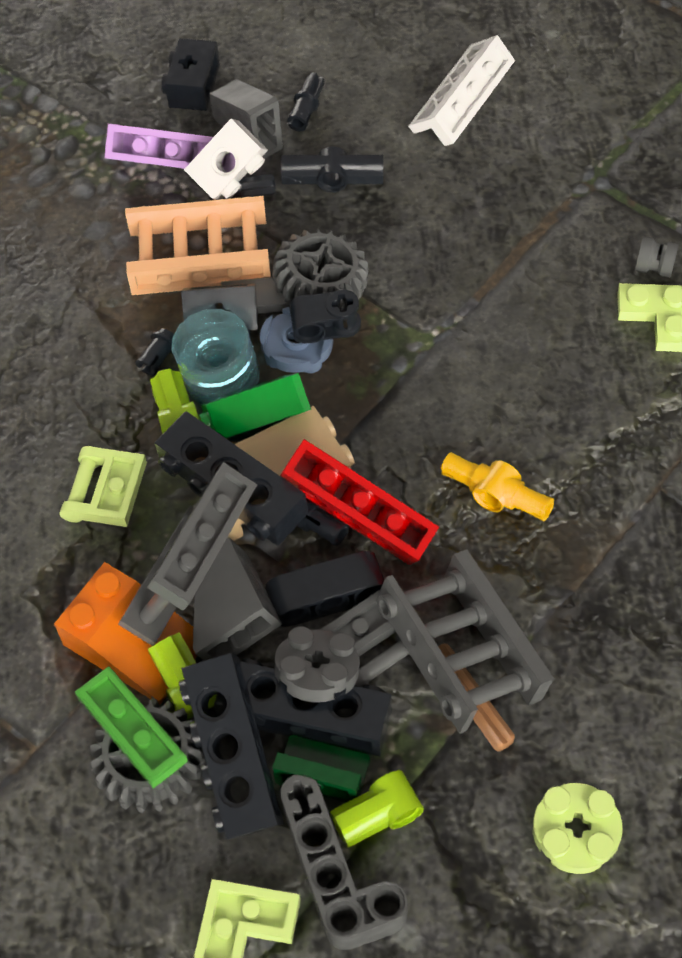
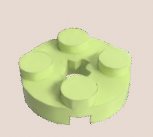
(591, 806)

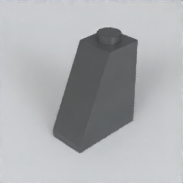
(251, 107)
(231, 606)

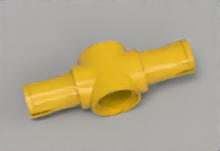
(497, 486)

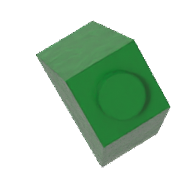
(256, 406)

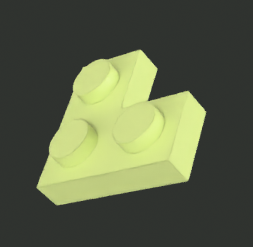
(654, 304)
(244, 911)

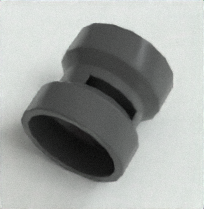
(648, 256)

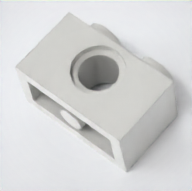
(208, 168)

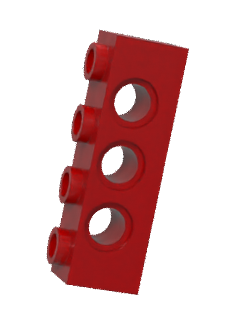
(359, 503)

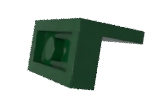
(334, 768)

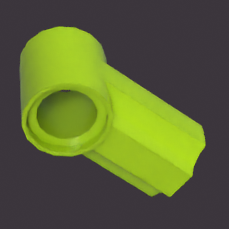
(171, 397)
(169, 657)
(386, 804)

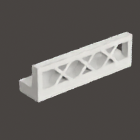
(464, 90)

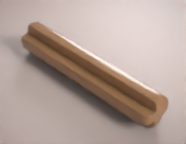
(486, 717)

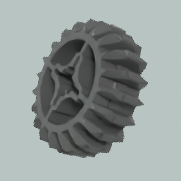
(302, 258)
(110, 762)

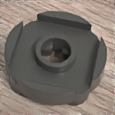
(307, 646)

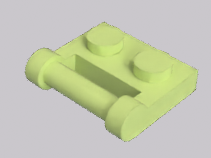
(114, 491)

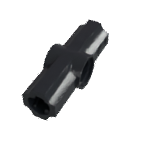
(332, 169)

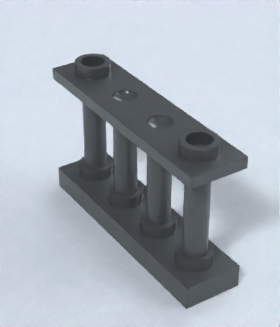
(188, 554)
(483, 610)

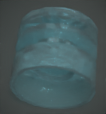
(215, 355)

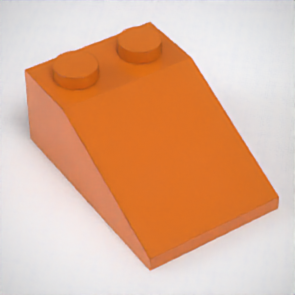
(93, 632)

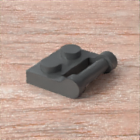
(368, 629)

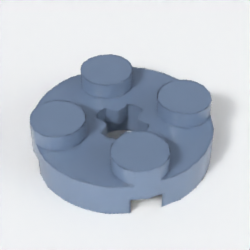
(290, 356)

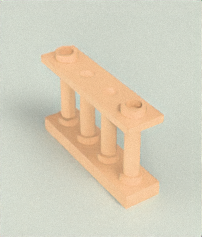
(187, 271)

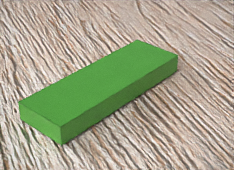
(131, 727)

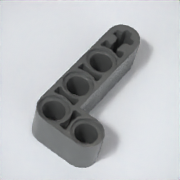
(330, 860)

